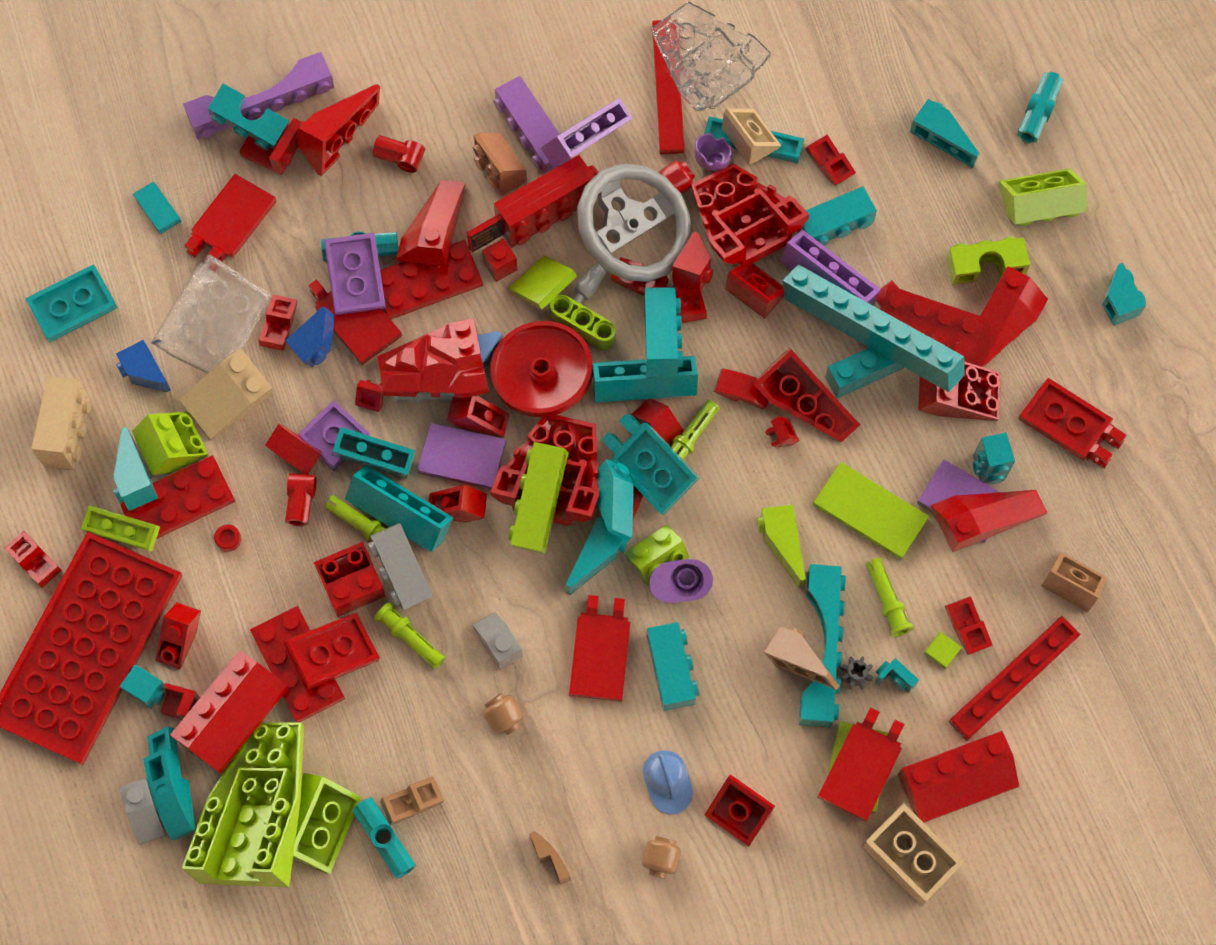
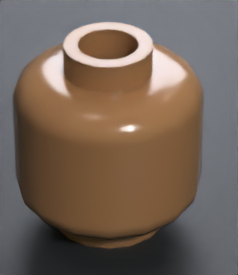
(503, 714)
(661, 857)

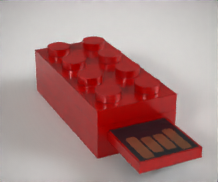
(535, 205)

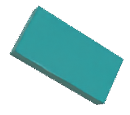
(157, 207)

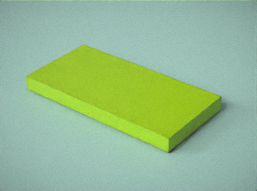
(870, 510)

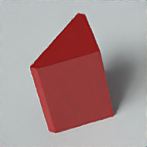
(755, 288)
(739, 810)

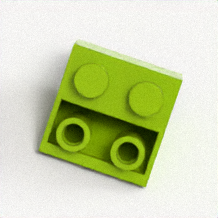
(169, 442)

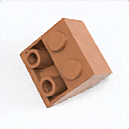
(498, 162)

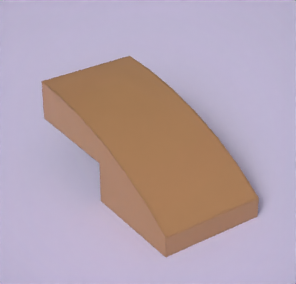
(412, 801)
(547, 852)

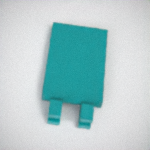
(651, 464)

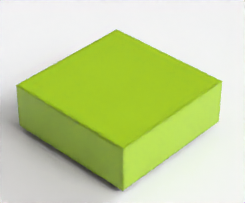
(942, 650)

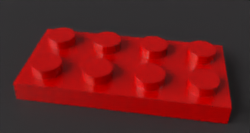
(416, 285)
(937, 320)
(185, 497)
(270, 640)

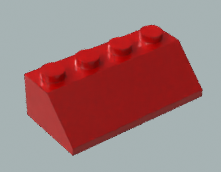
(229, 711)
(960, 777)

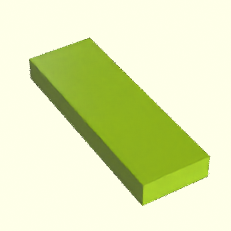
(120, 528)

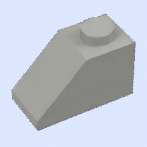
(498, 640)
(142, 811)

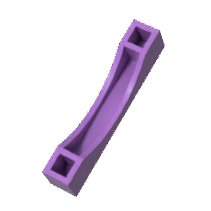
(306, 79)

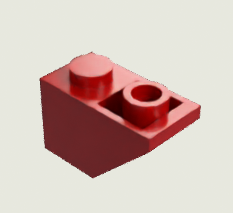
(177, 634)

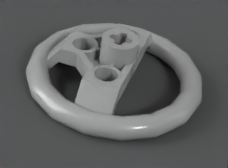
(630, 221)

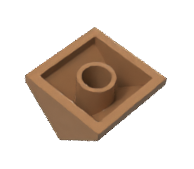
(1074, 582)

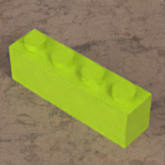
(538, 498)

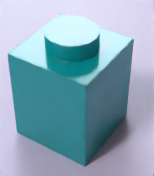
(143, 687)

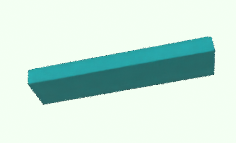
(790, 145)

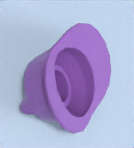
(681, 581)

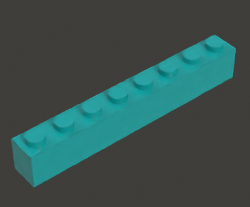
(874, 328)

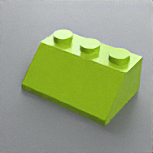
(1044, 196)
(322, 821)

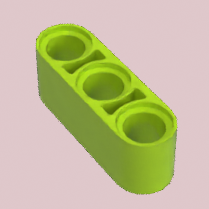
(576, 312)

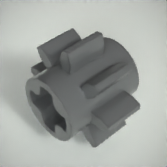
(859, 666)

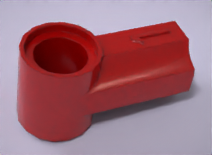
(405, 155)
(300, 491)

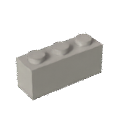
(399, 567)

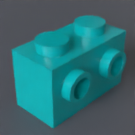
(993, 458)

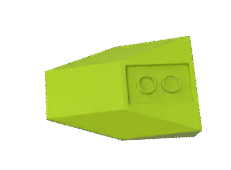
(252, 813)

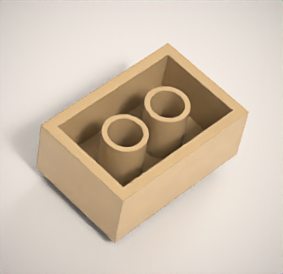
(61, 423)
(912, 854)

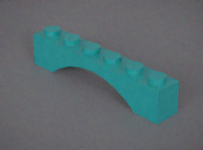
(823, 592)

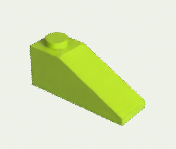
(782, 538)

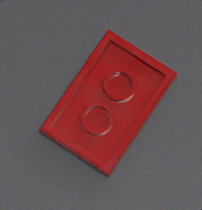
(331, 651)

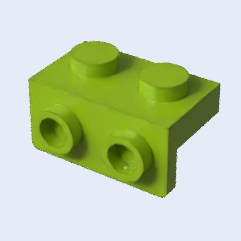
(655, 550)

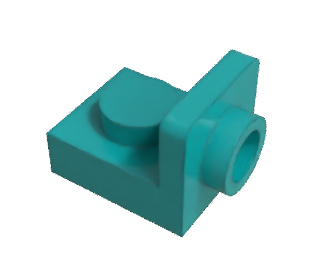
(901, 676)

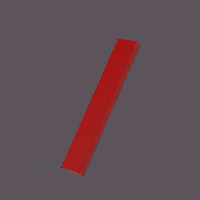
(668, 106)
(1014, 678)

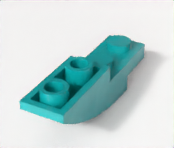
(167, 787)

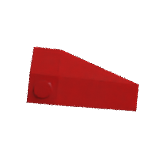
(333, 126)
(433, 229)
(1007, 314)
(799, 391)
(984, 515)

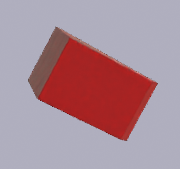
(660, 419)

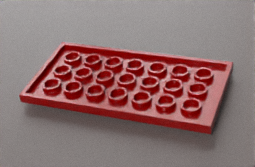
(85, 647)

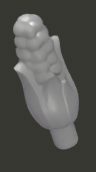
(589, 283)

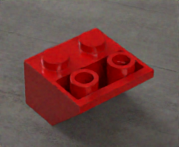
(350, 579)

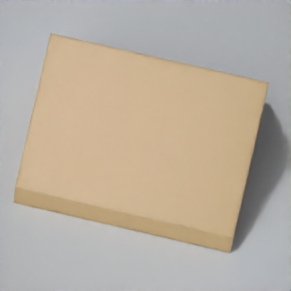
(749, 134)

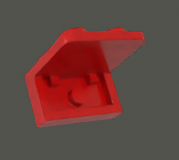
(276, 159)

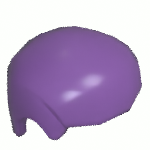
(712, 153)

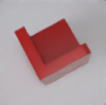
(178, 701)

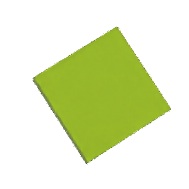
(543, 282)

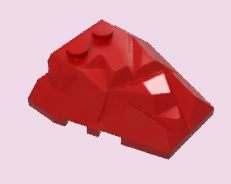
(744, 216)
(436, 363)
(580, 479)

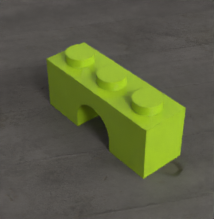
(964, 259)

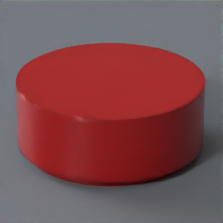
(227, 538)

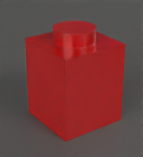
(499, 260)

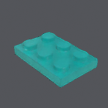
(71, 303)

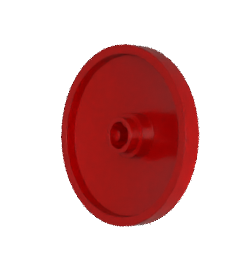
(541, 369)

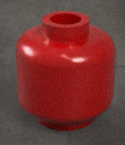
(679, 175)

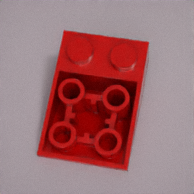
(971, 398)

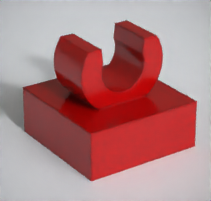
(369, 395)
(784, 431)

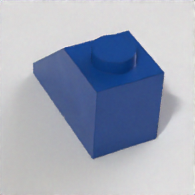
(314, 338)
(141, 367)

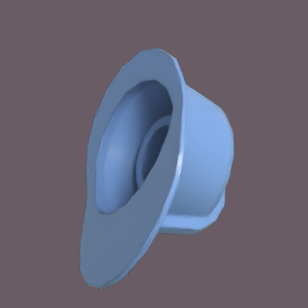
(668, 782)

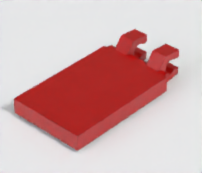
(230, 219)
(361, 332)
(1072, 423)
(600, 653)
(862, 767)

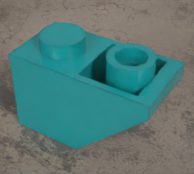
(1122, 297)

